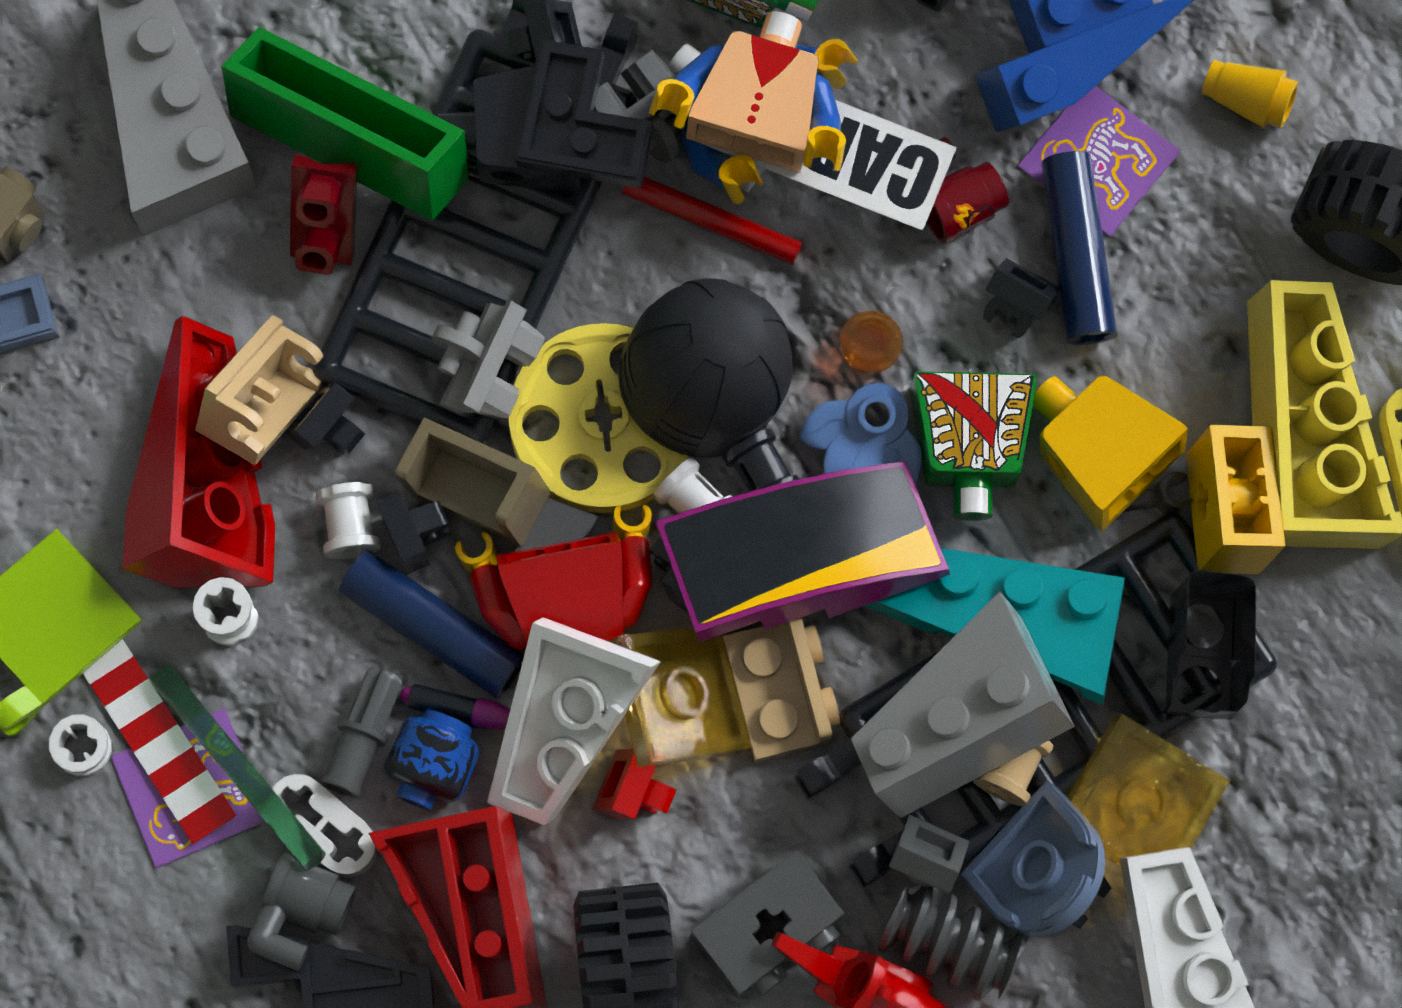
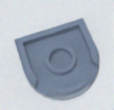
(1040, 866)

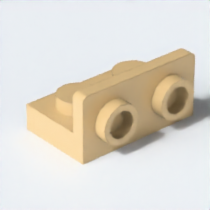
(781, 689)

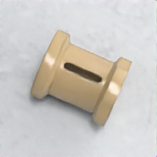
(1012, 779)

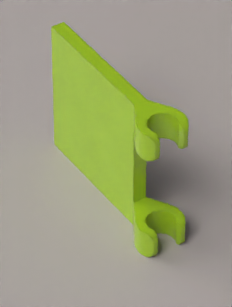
(54, 625)

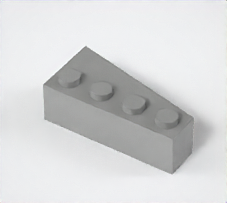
(168, 116)

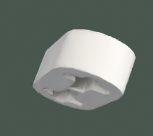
(335, 814)

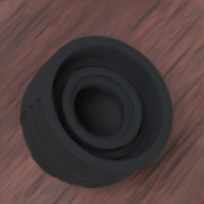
(705, 367)

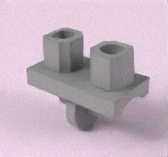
(476, 354)

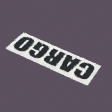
(881, 168)

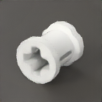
(686, 488)
(348, 520)
(218, 594)

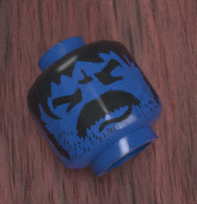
(432, 759)

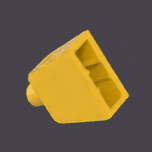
(1105, 444)

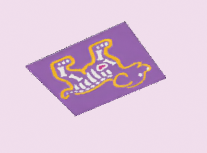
(1122, 149)
(158, 825)

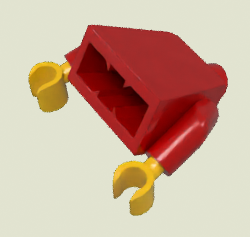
(581, 583)

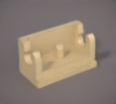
(260, 391)

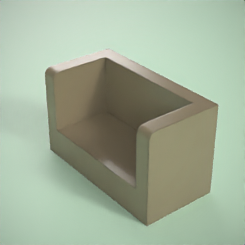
(473, 482)

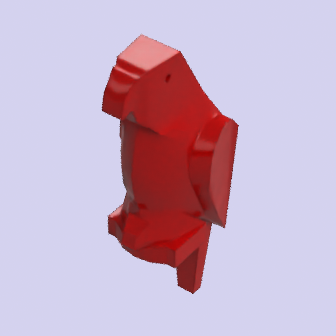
(858, 978)

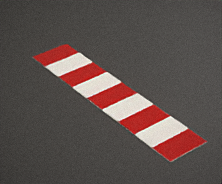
(159, 743)

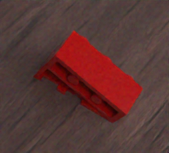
(471, 902)

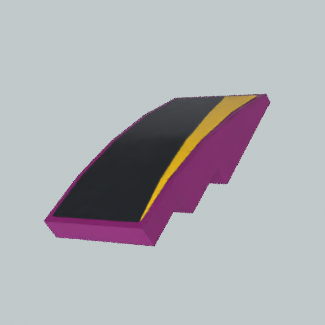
(802, 549)

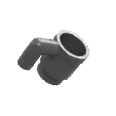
(301, 897)

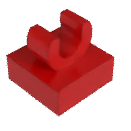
(631, 788)

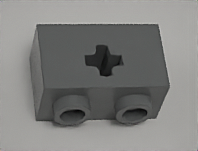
(729, 933)

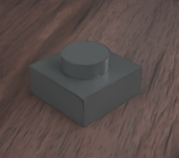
(929, 854)

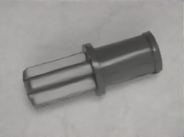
(362, 732)

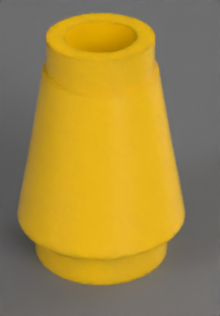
(1252, 92)

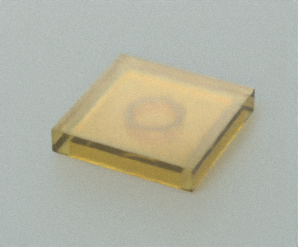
(688, 702)
(1144, 792)

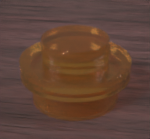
(871, 342)

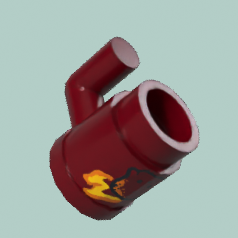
(966, 200)

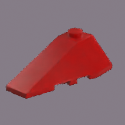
(192, 500)

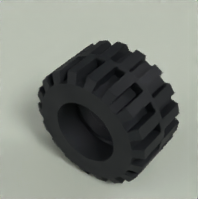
(1355, 209)
(625, 947)

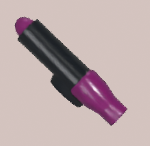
(469, 710)

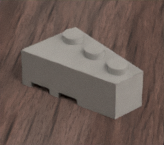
(962, 713)

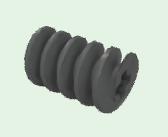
(952, 941)

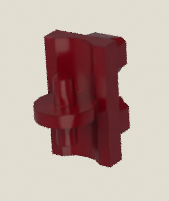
(322, 214)

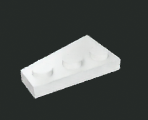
(561, 716)

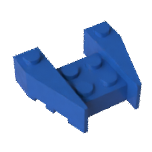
(1068, 53)

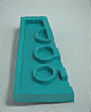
(1064, 609)

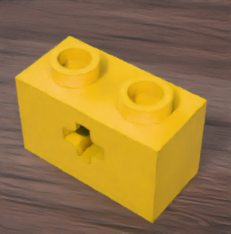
(1235, 499)

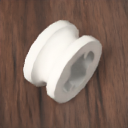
(95, 732)

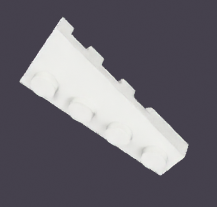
(1179, 935)

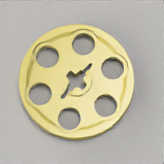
(582, 439)

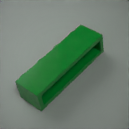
(346, 119)

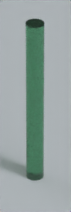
(238, 767)

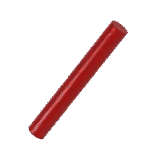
(716, 220)

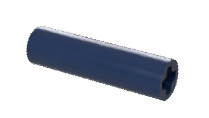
(1079, 248)
(432, 623)

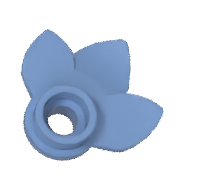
(855, 443)

